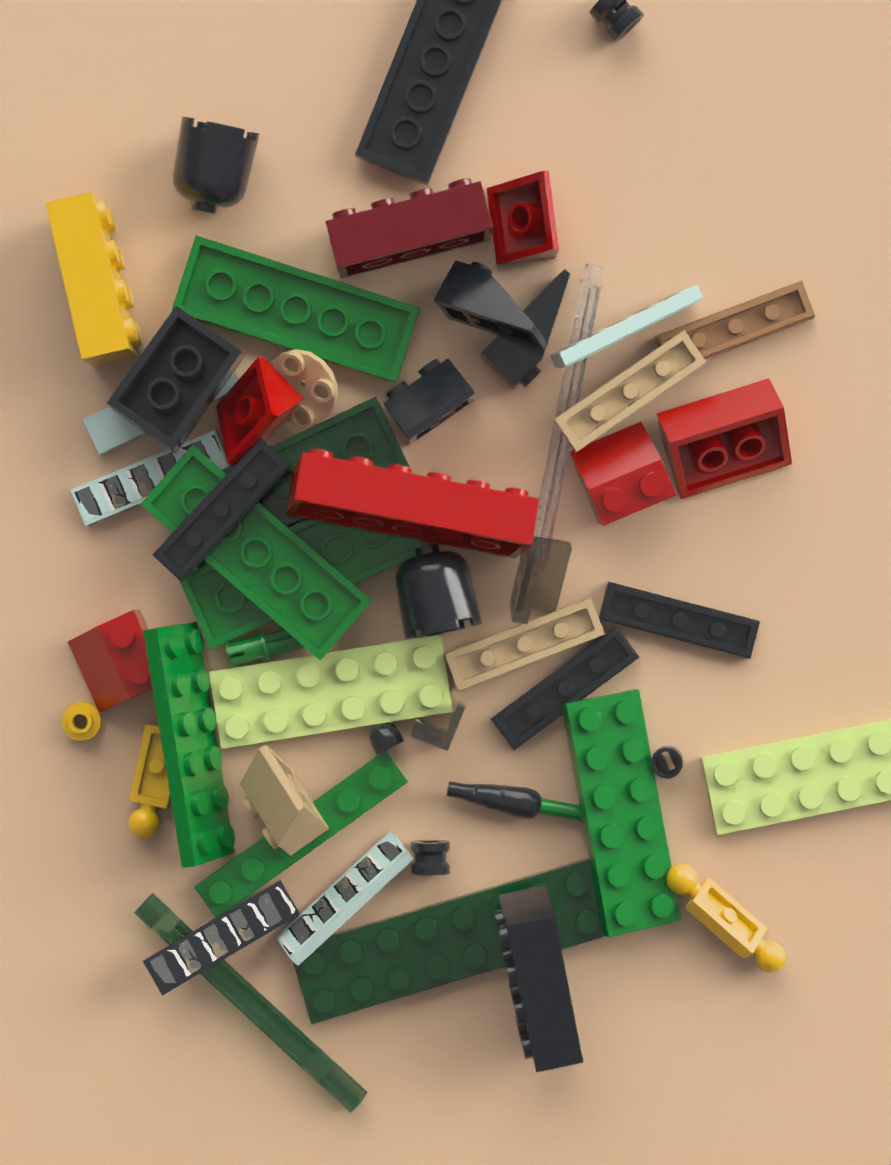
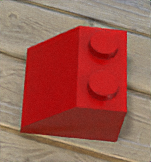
(622, 474)
(114, 660)

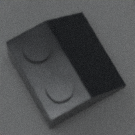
(429, 399)

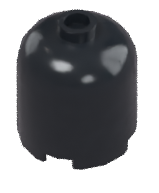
(213, 164)
(435, 593)

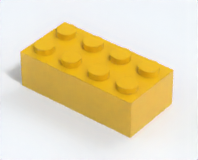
(93, 280)

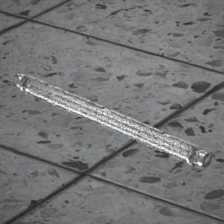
(568, 397)

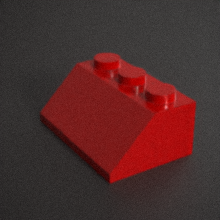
(725, 438)

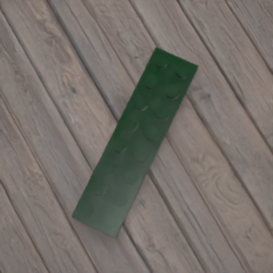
(436, 944)

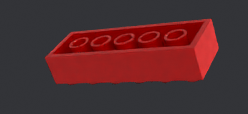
(412, 504)

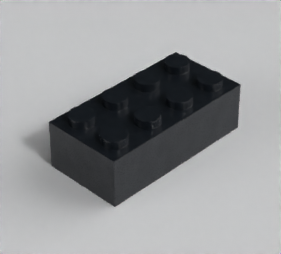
(538, 979)

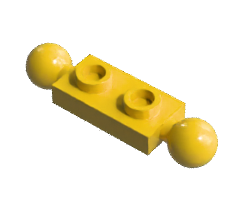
(149, 784)
(726, 918)

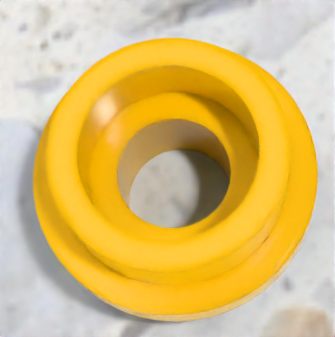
(92, 715)

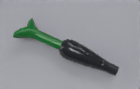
(513, 800)

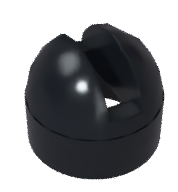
(384, 737)
(660, 764)

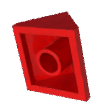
(523, 219)
(254, 408)

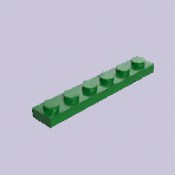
(338, 808)

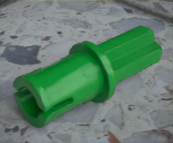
(261, 647)

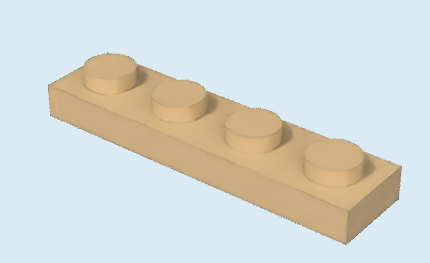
(629, 391)
(524, 644)

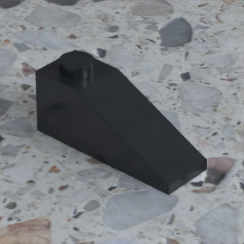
(478, 300)
(518, 361)

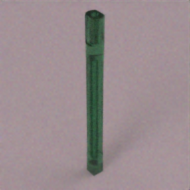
(260, 1011)

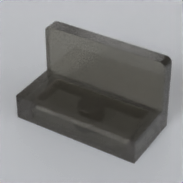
(539, 578)
(438, 735)

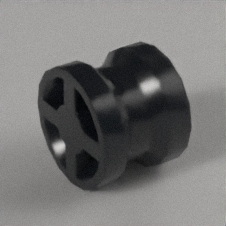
(430, 857)

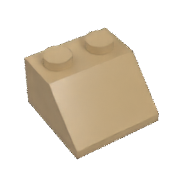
(280, 802)

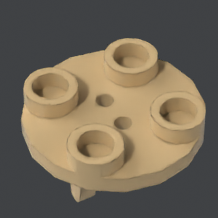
(321, 389)

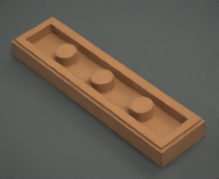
(746, 321)

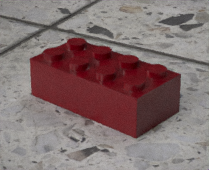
(409, 228)

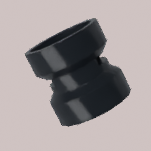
(617, 16)

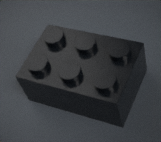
(175, 379)

